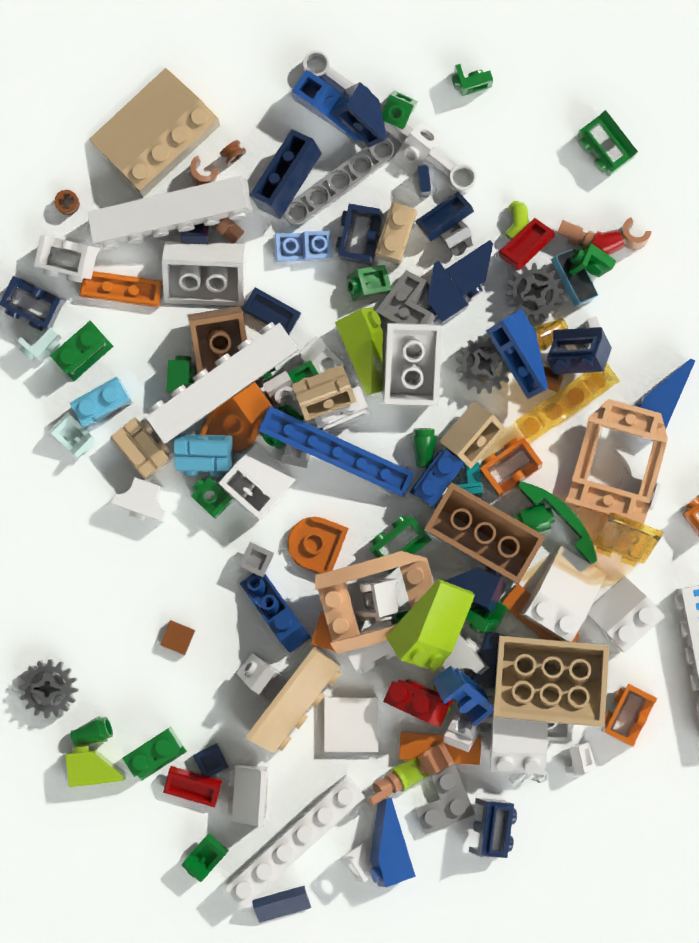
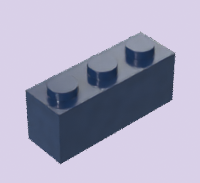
(285, 174)

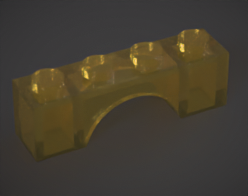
(565, 403)

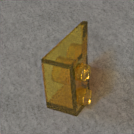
(625, 539)

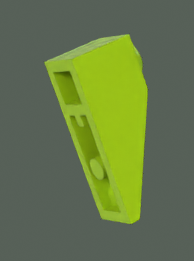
(364, 344)

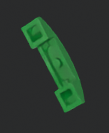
(584, 544)

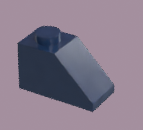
(361, 114)
(471, 271)
(443, 296)
(485, 585)

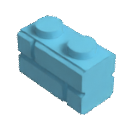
(101, 402)
(203, 454)

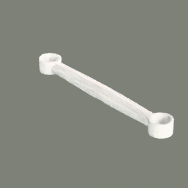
(435, 157)

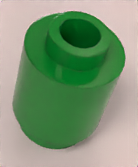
(536, 517)

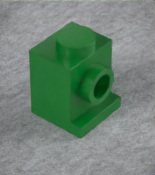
(179, 373)
(220, 501)

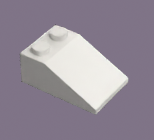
(412, 364)
(563, 595)

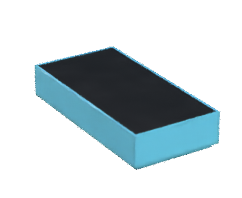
(577, 286)

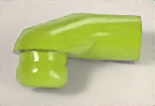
(520, 218)

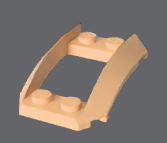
(608, 499)
(338, 604)

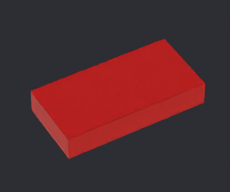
(526, 244)
(192, 786)

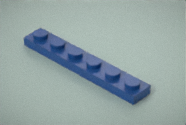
(335, 451)

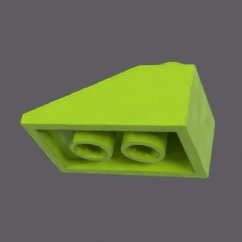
(432, 626)

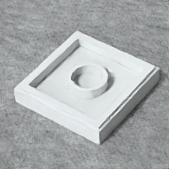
(351, 724)

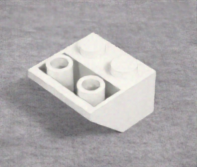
(257, 482)

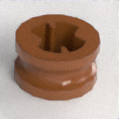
(232, 152)
(60, 197)

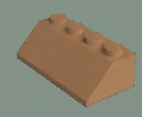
(484, 533)

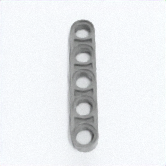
(332, 193)

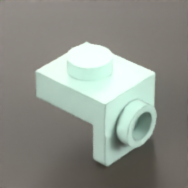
(45, 345)
(72, 435)

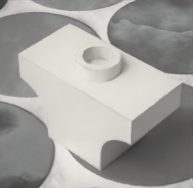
(142, 500)
(465, 656)
(261, 677)

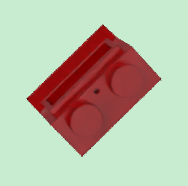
(417, 701)

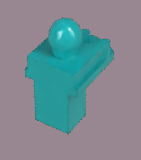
(473, 480)

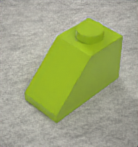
(90, 768)

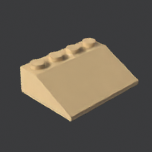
(155, 131)
(551, 681)
(293, 701)

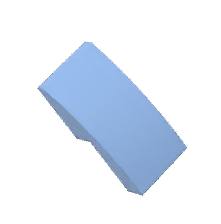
(302, 246)

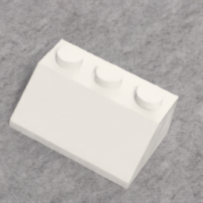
(204, 273)

